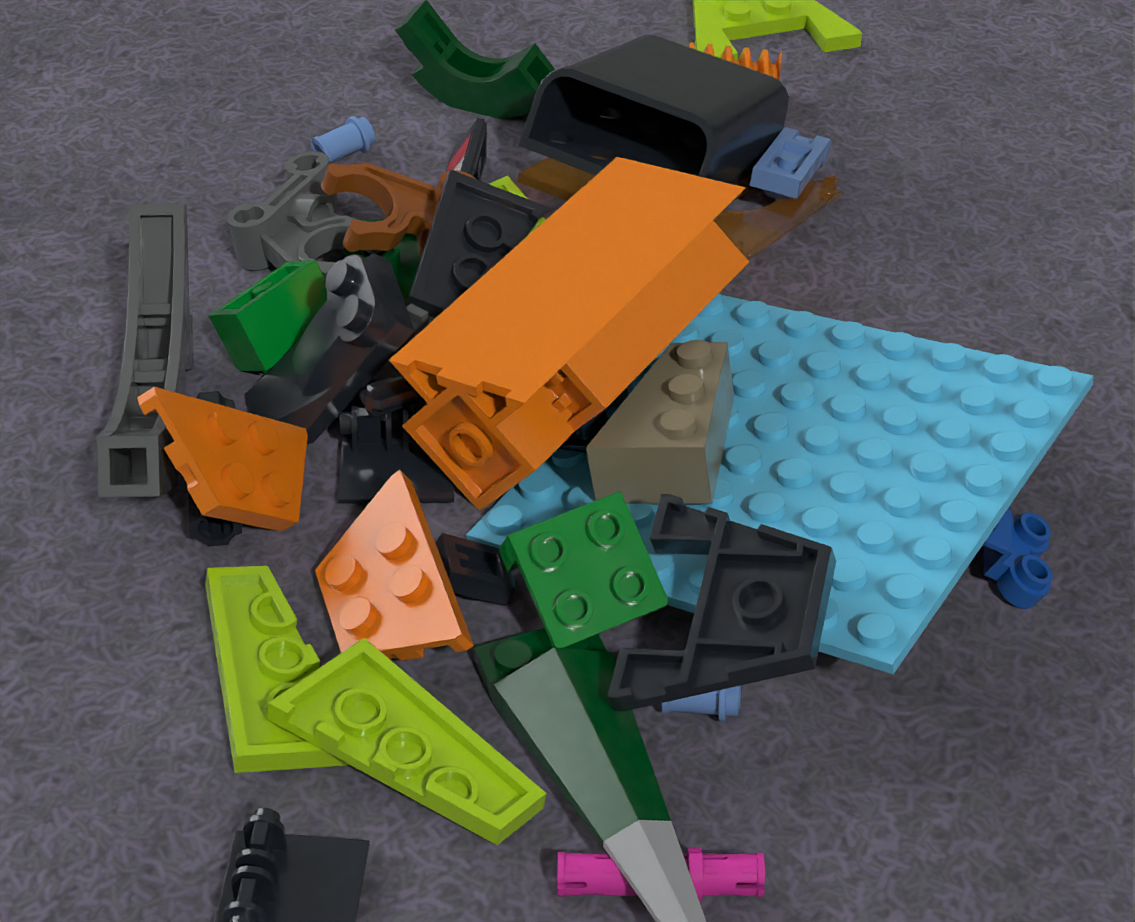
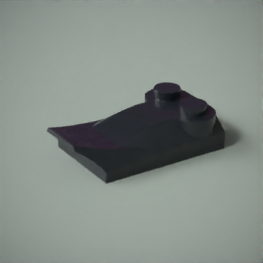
(340, 348)

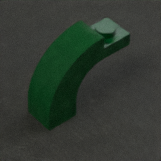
(465, 79)

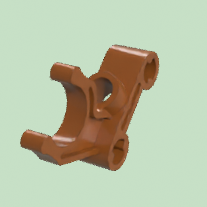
(404, 200)

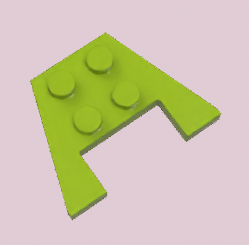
(727, 20)

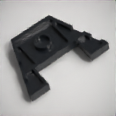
(753, 616)

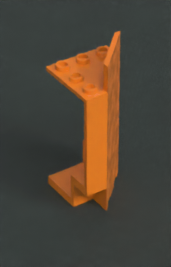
(566, 322)

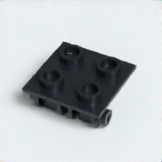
(379, 449)
(290, 875)

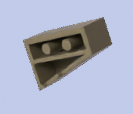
(668, 429)

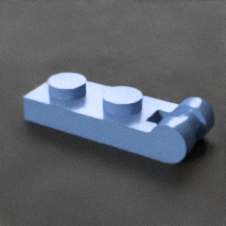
(789, 164)

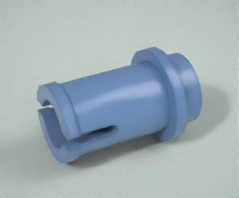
(344, 140)
(720, 702)

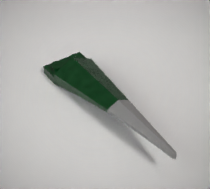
(594, 756)

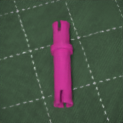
(710, 874)

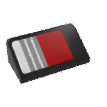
(471, 151)

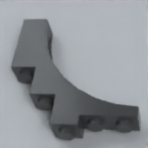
(154, 354)

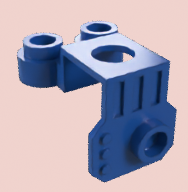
(1015, 561)

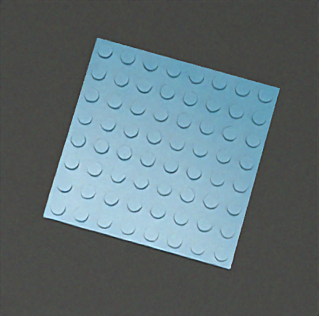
(851, 441)

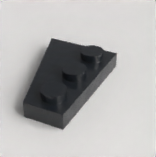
(467, 237)

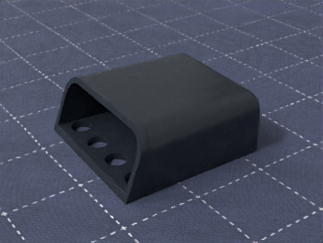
(660, 89)

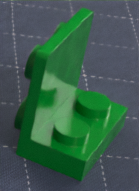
(586, 570)

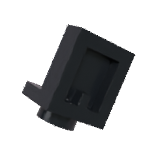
(475, 570)

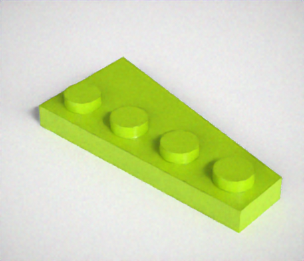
(256, 662)
(407, 739)

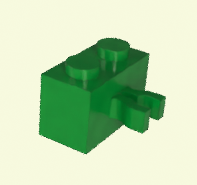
(270, 315)

